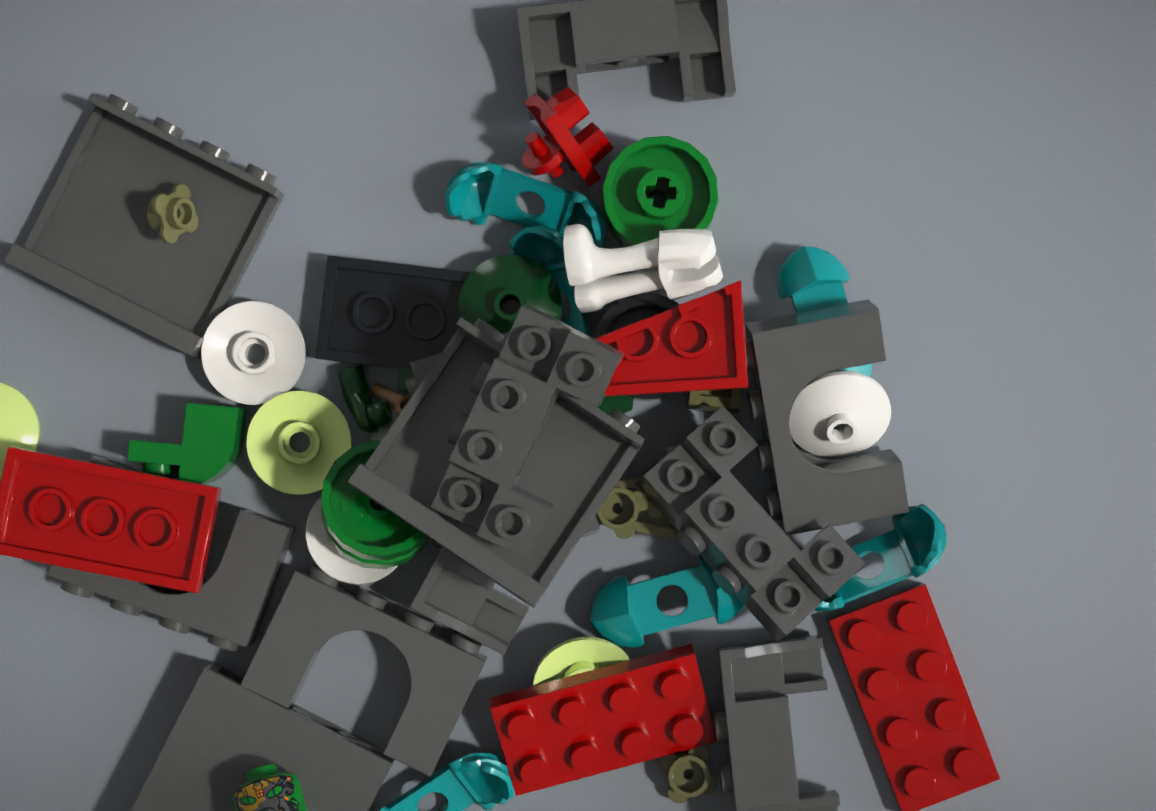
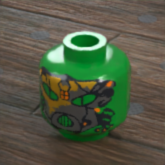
(269, 791)

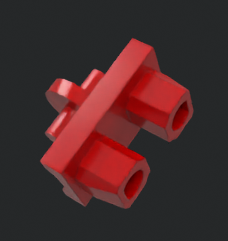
(555, 120)

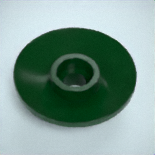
(504, 277)

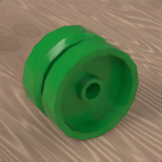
(664, 167)
(356, 528)

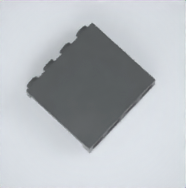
(98, 236)
(571, 465)
(235, 730)

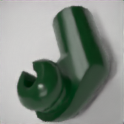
(359, 401)

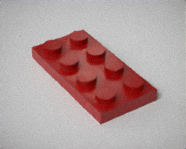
(106, 519)
(913, 699)
(603, 719)

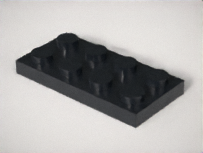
(389, 312)

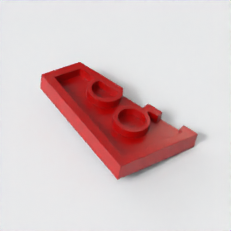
(683, 348)

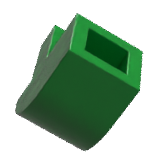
(208, 448)

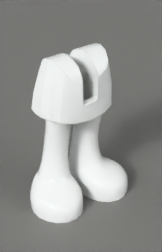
(676, 261)

